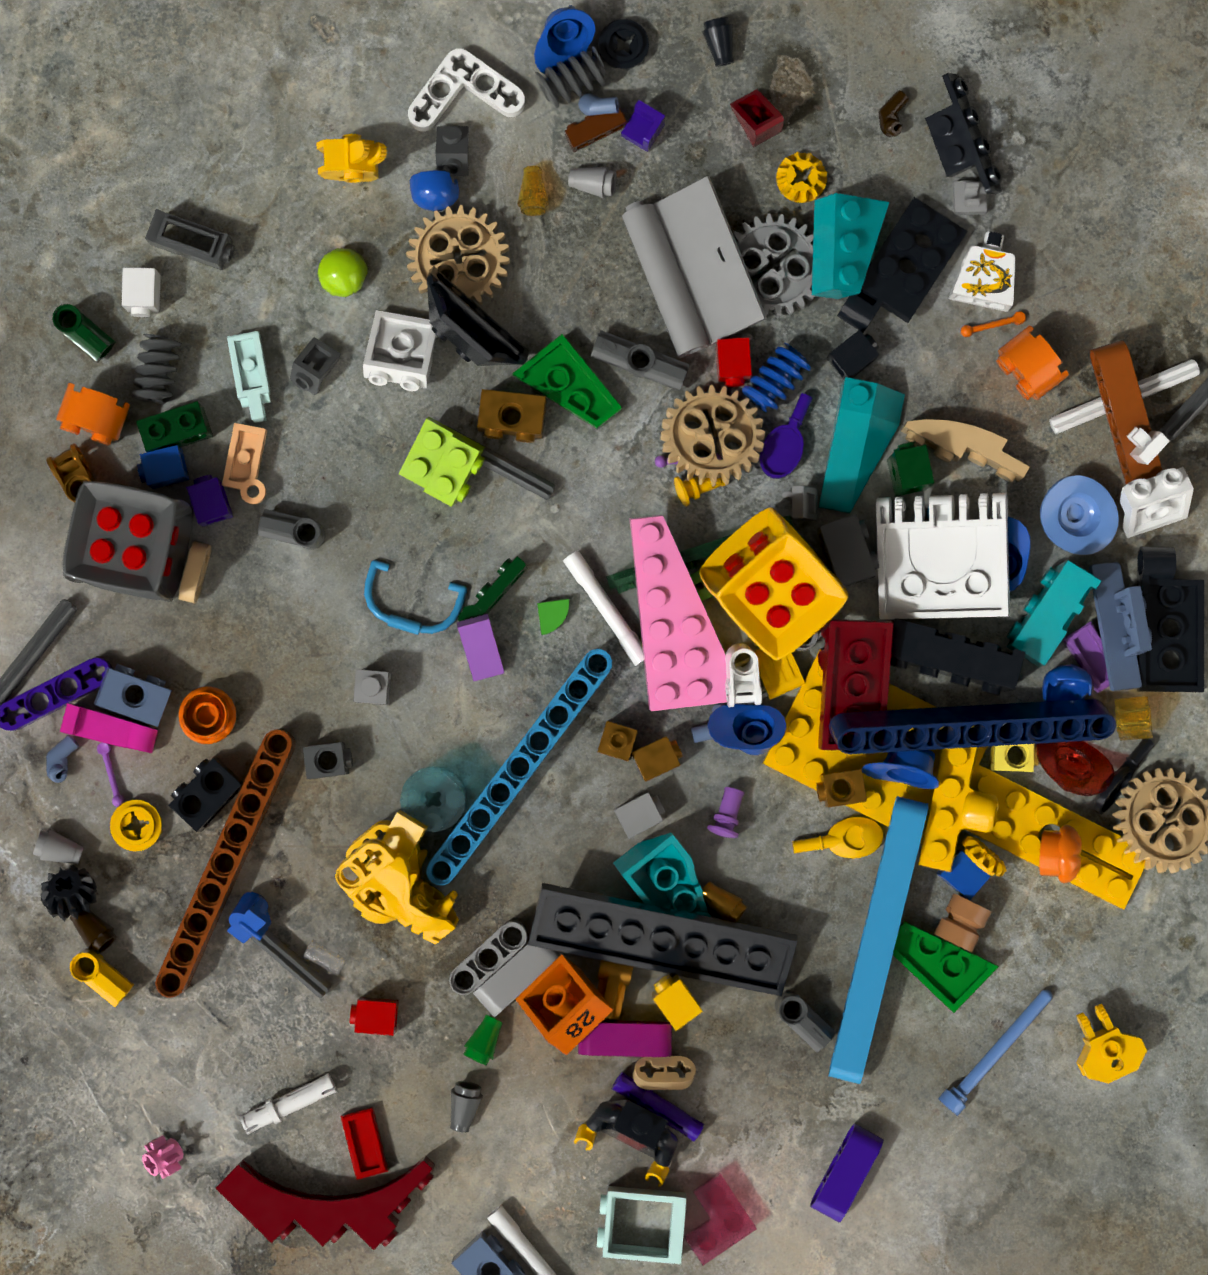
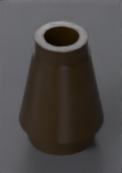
(94, 931)

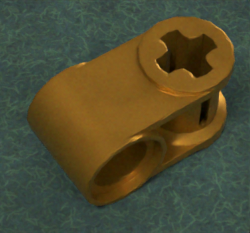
(70, 470)

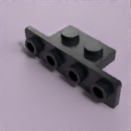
(959, 138)

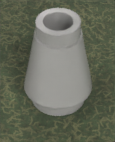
(593, 180)
(57, 848)

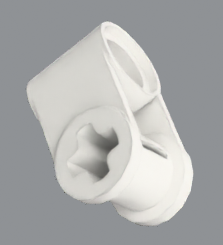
(742, 683)

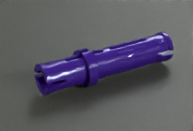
(653, 1102)

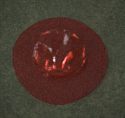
(1076, 766)

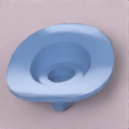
(1079, 515)

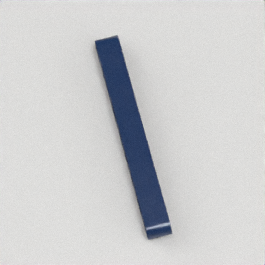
(1054, 723)

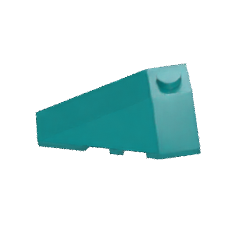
(861, 432)

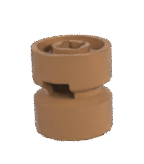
(962, 922)

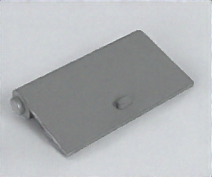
(683, 264)

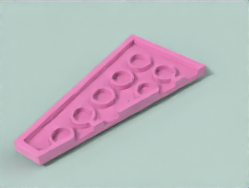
(678, 641)

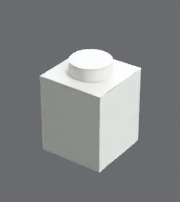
(141, 291)

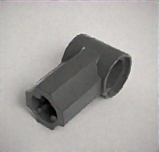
(289, 529)
(805, 1022)

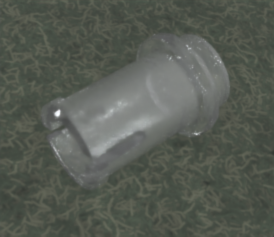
(325, 958)

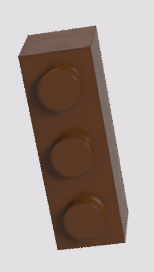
(593, 129)

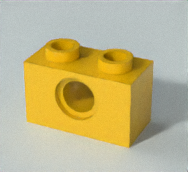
(675, 1001)

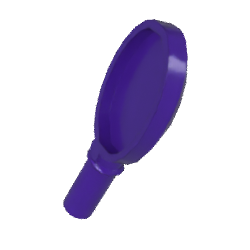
(785, 443)

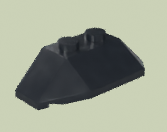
(469, 326)

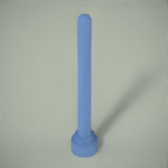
(956, 1097)

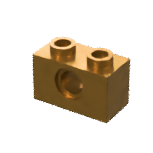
(495, 404)

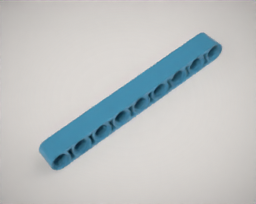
(506, 776)
(878, 940)

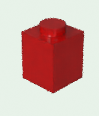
(733, 361)
(375, 1016)

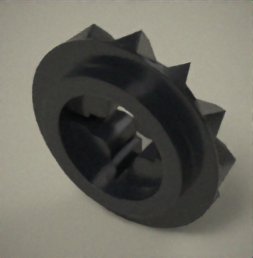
(625, 30)

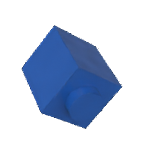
(163, 467)
(965, 876)

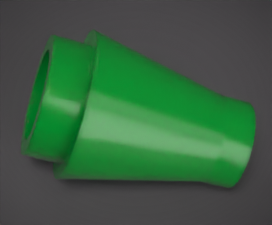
(483, 1041)

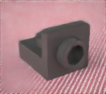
(313, 365)

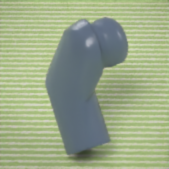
(594, 105)
(57, 759)

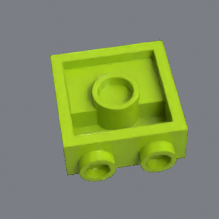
(443, 462)

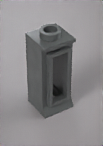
(220, 252)

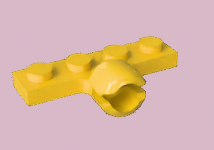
(955, 809)

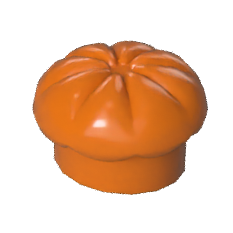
(207, 715)
(1060, 854)

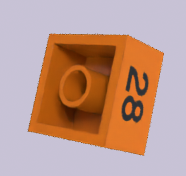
(564, 1004)

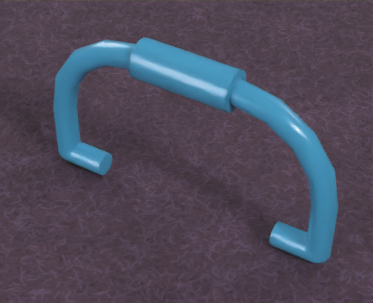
(407, 624)

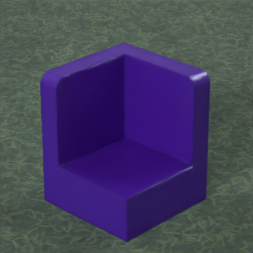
(643, 126)

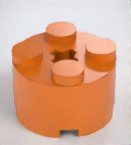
(1031, 363)
(92, 413)

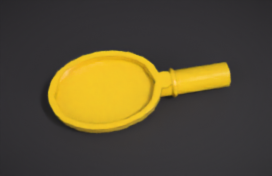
(847, 838)

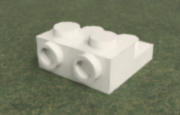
(399, 351)
(1156, 501)

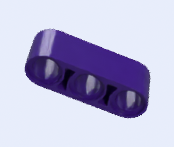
(846, 1173)

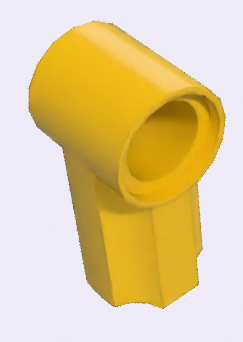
(104, 979)

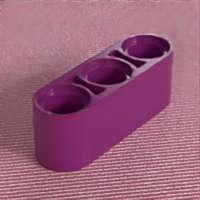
(628, 1039)

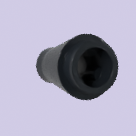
(719, 39)

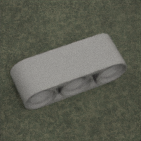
(480, 971)
(514, 977)

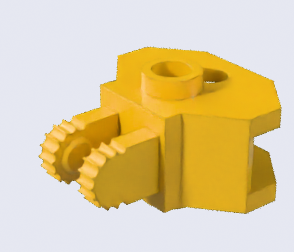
(351, 158)
(1105, 1046)

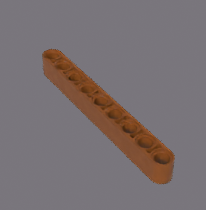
(214, 874)

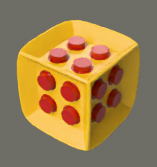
(773, 584)

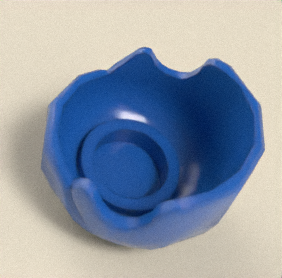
(434, 190)
(1066, 683)

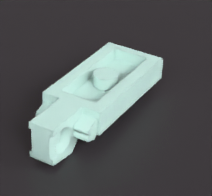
(250, 373)

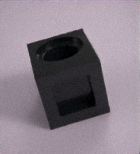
(854, 355)

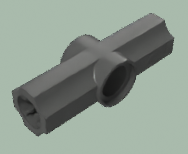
(619, 353)

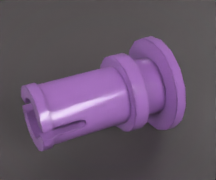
(727, 814)

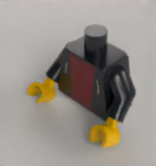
(635, 1128)

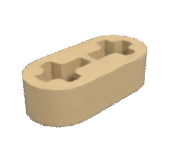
(194, 572)
(664, 1073)

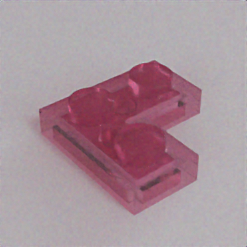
(726, 1224)

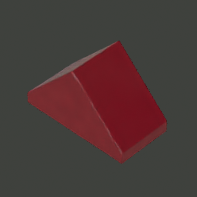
(757, 117)

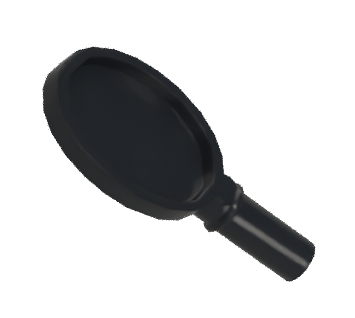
(1122, 777)

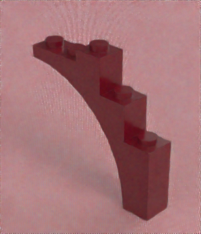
(368, 1213)

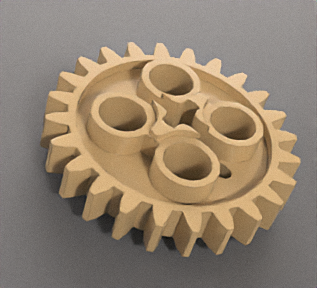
(453, 229)
(740, 429)
(1142, 801)

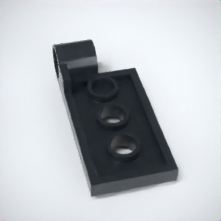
(885, 281)
(1173, 600)

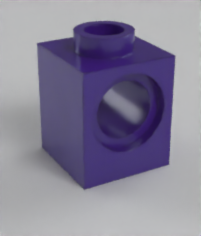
(209, 500)

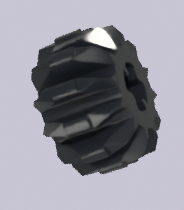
(68, 892)

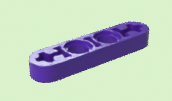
(56, 698)

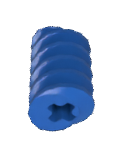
(776, 377)

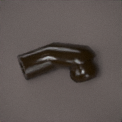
(889, 116)

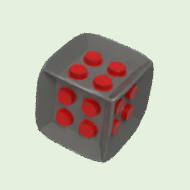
(127, 540)

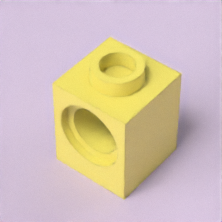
(1000, 762)

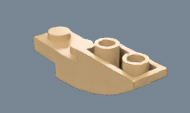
(954, 438)

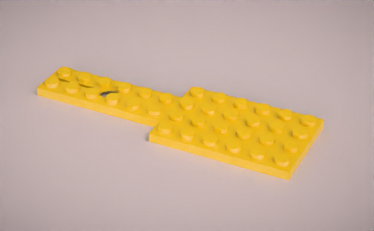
(1019, 812)

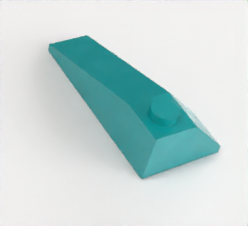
(663, 875)

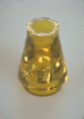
(532, 193)

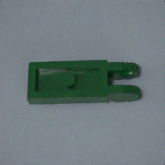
(491, 594)

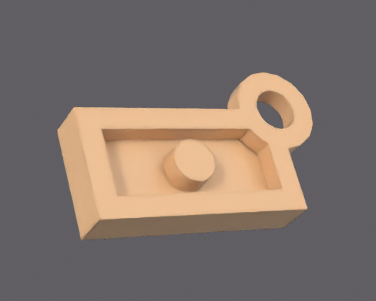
(245, 461)

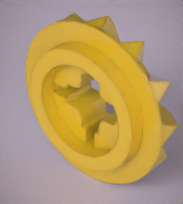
(800, 191)
(124, 816)
(983, 857)

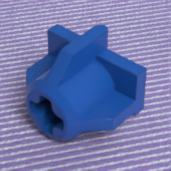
(249, 917)

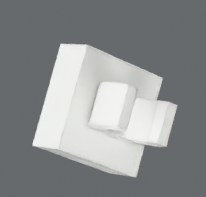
(1146, 444)

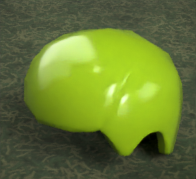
(342, 272)

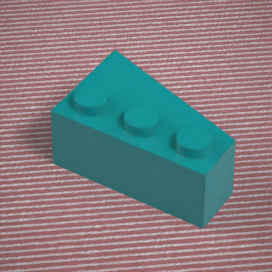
(844, 243)
(1051, 612)

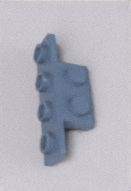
(1121, 626)

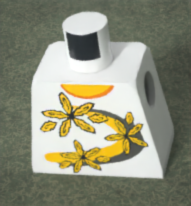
(986, 275)

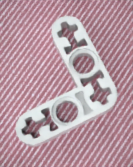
(456, 81)

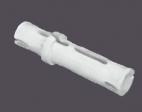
(287, 1104)

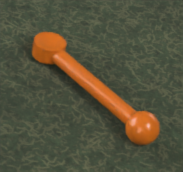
(1018, 318)

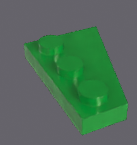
(569, 382)
(940, 965)

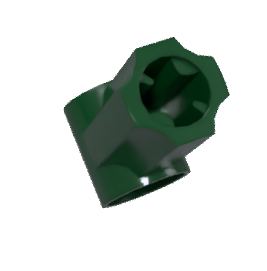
(84, 333)

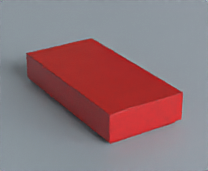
(364, 1143)

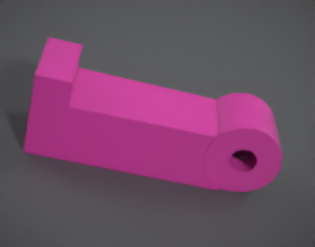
(107, 729)

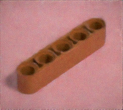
(1122, 406)

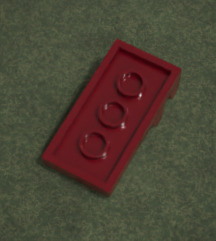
(853, 670)

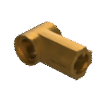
(612, 985)

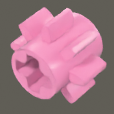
(162, 1157)

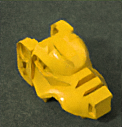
(395, 888)

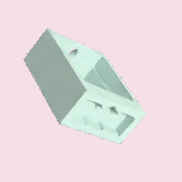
(642, 1253)

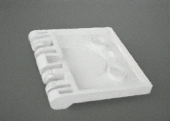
(943, 563)

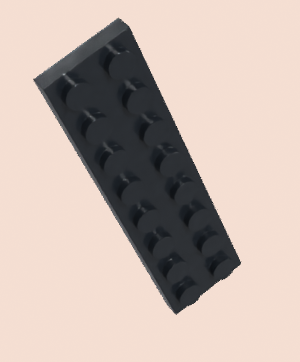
(662, 939)

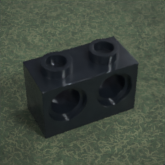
(211, 800)

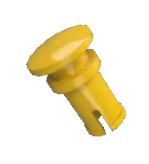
(692, 489)

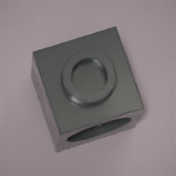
(313, 764)

